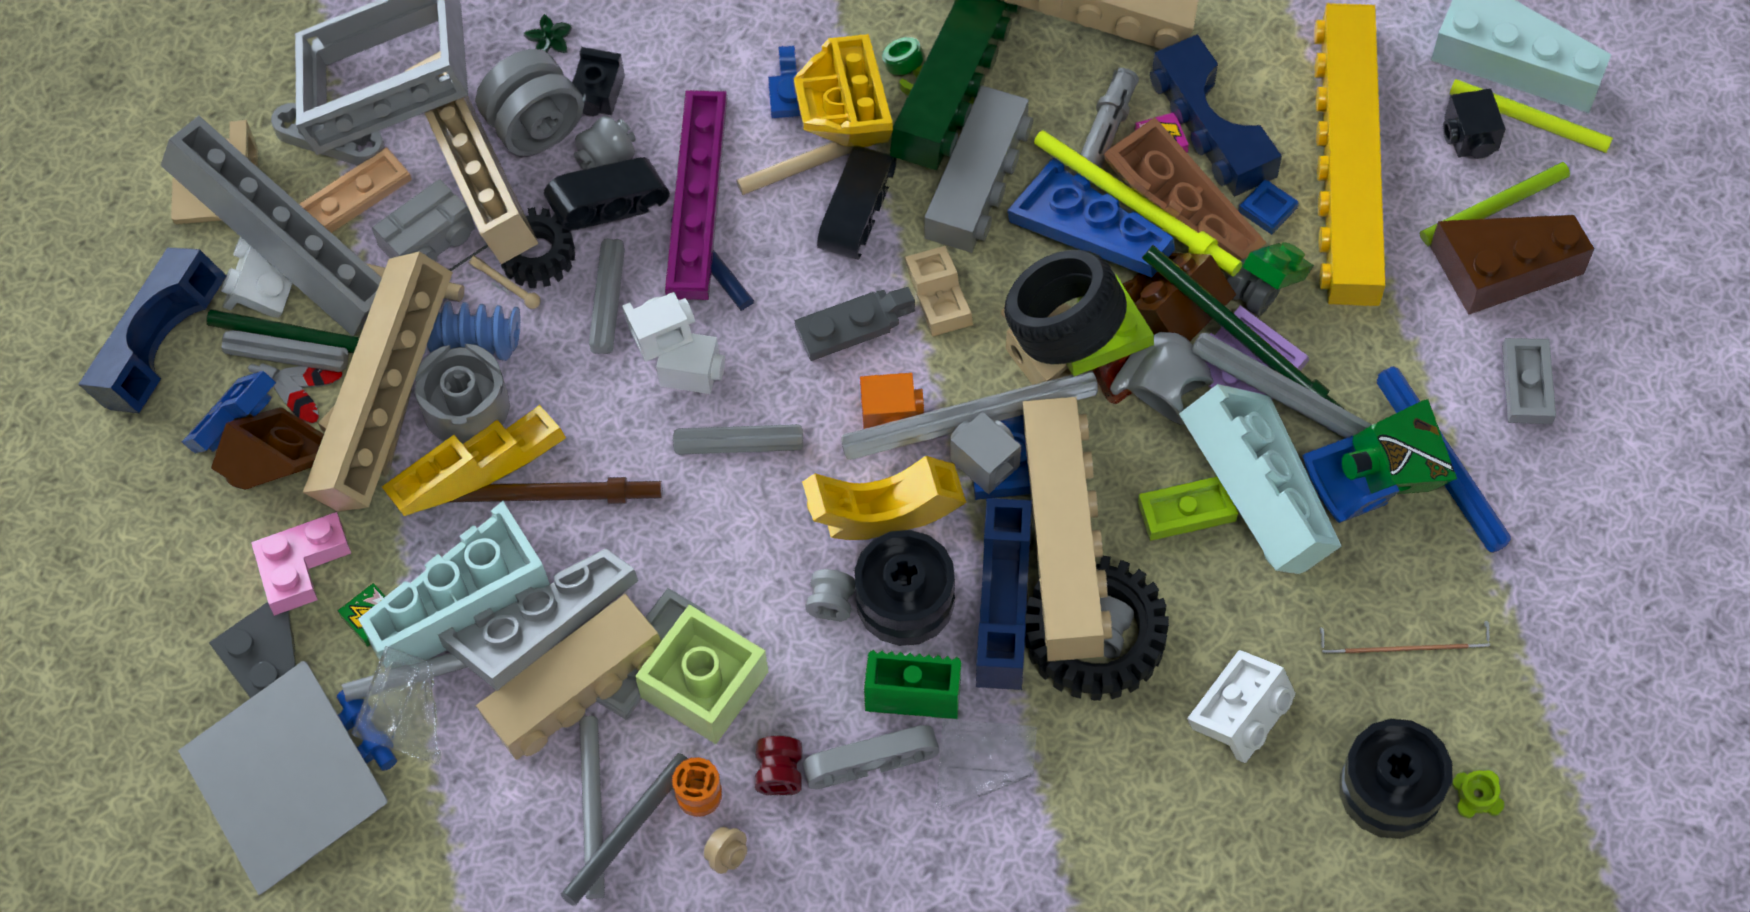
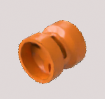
(700, 797)

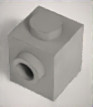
(985, 451)

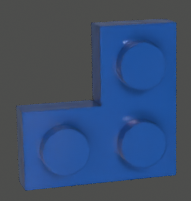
(245, 396)

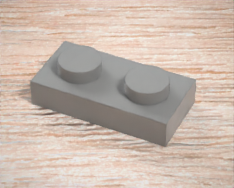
(1528, 381)

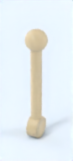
(531, 300)

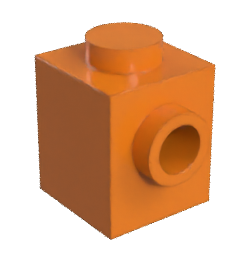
(889, 398)

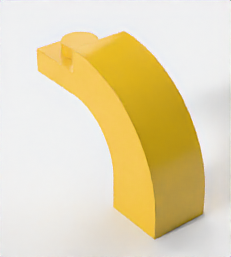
(891, 504)

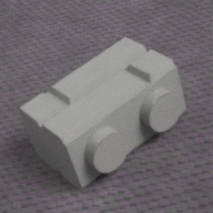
(425, 224)

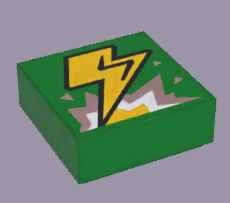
(358, 607)

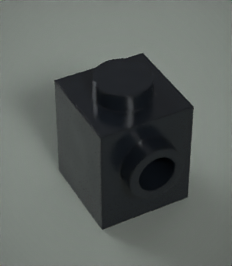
(1473, 124)

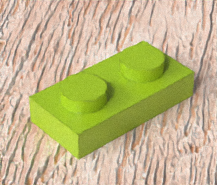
(1186, 508)

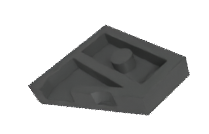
(257, 649)

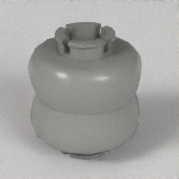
(604, 143)

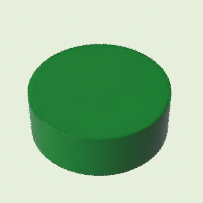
(903, 55)

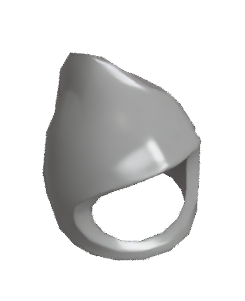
(1164, 374)

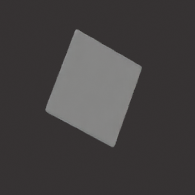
(282, 777)

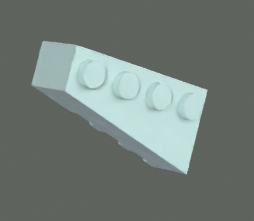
(1521, 51)
(1262, 475)
(472, 577)

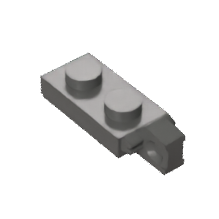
(853, 321)

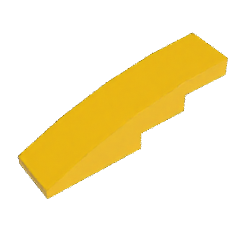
(462, 468)

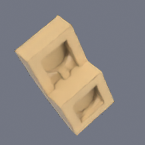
(939, 291)

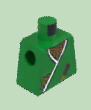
(1401, 452)

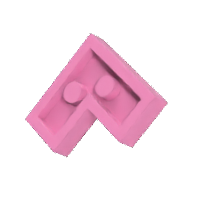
(289, 555)

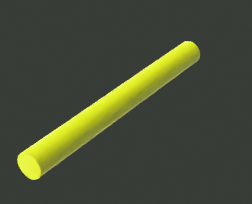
(1542, 119)

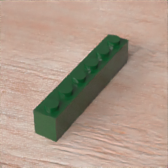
(949, 81)

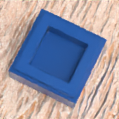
(1268, 206)

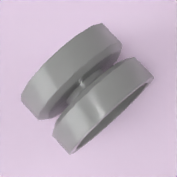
(529, 102)

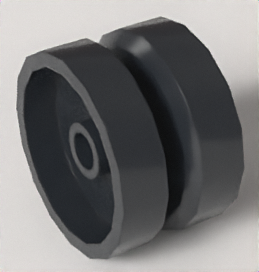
(904, 587)
(1395, 778)

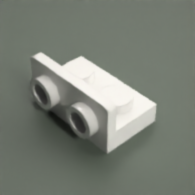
(1244, 704)

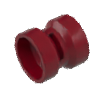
(778, 765)

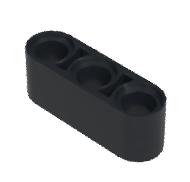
(606, 193)
(855, 200)

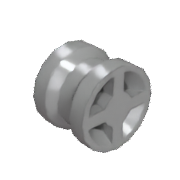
(830, 595)

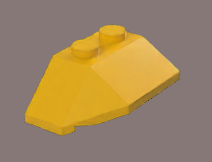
(844, 94)

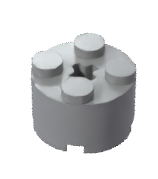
(461, 391)

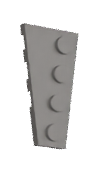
(519, 634)

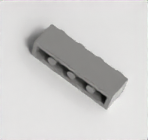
(977, 169)

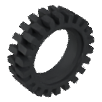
(1117, 674)

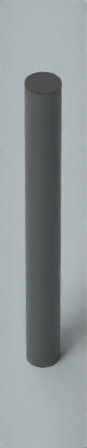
(622, 834)

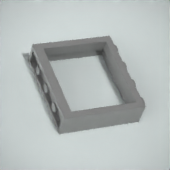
(388, 101)

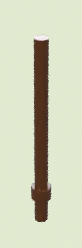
(615, 490)

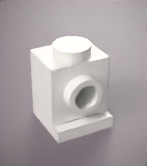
(660, 325)

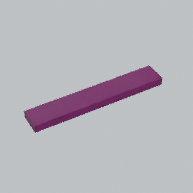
(696, 195)

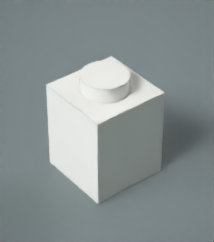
(692, 365)

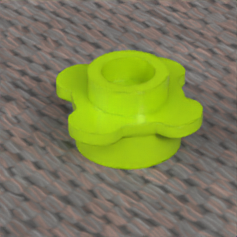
(1483, 781)

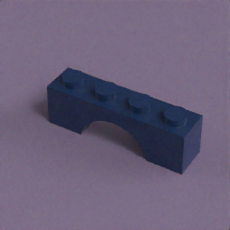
(1238, 153)
(124, 369)
(1003, 594)

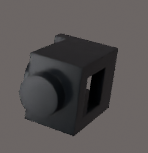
(599, 80)

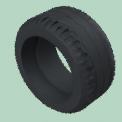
(1079, 329)

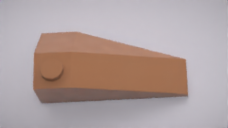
(1168, 177)

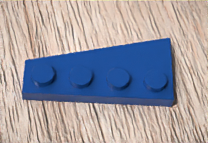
(1081, 217)

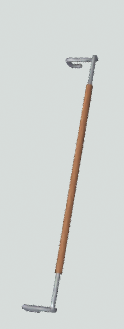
(1406, 648)

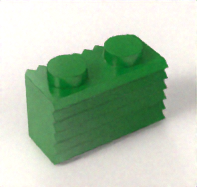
(912, 685)

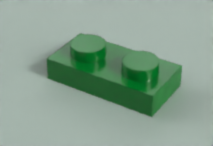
(1278, 265)

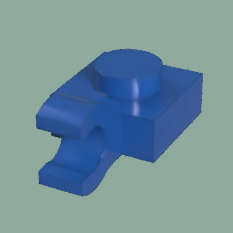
(781, 88)

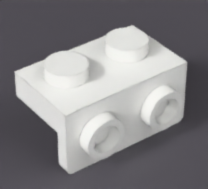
(255, 283)

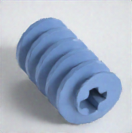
(491, 333)

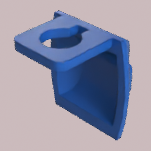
(1341, 495)

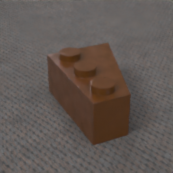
(1509, 256)

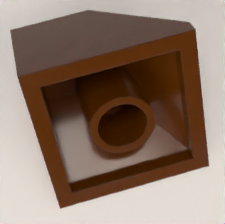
(265, 448)

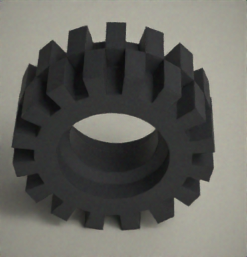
(549, 264)

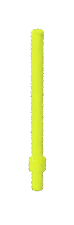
(1197, 242)

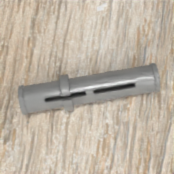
(1111, 111)

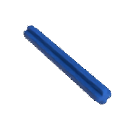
(1463, 489)

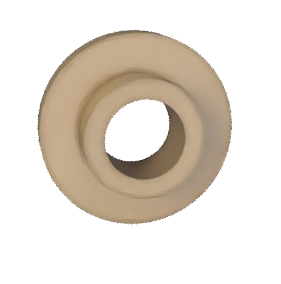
(726, 849)

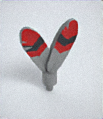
(291, 383)

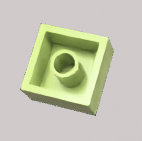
(702, 674)

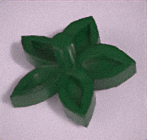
(549, 35)

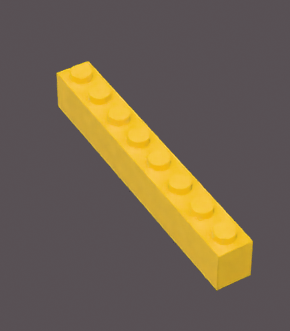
(1351, 156)

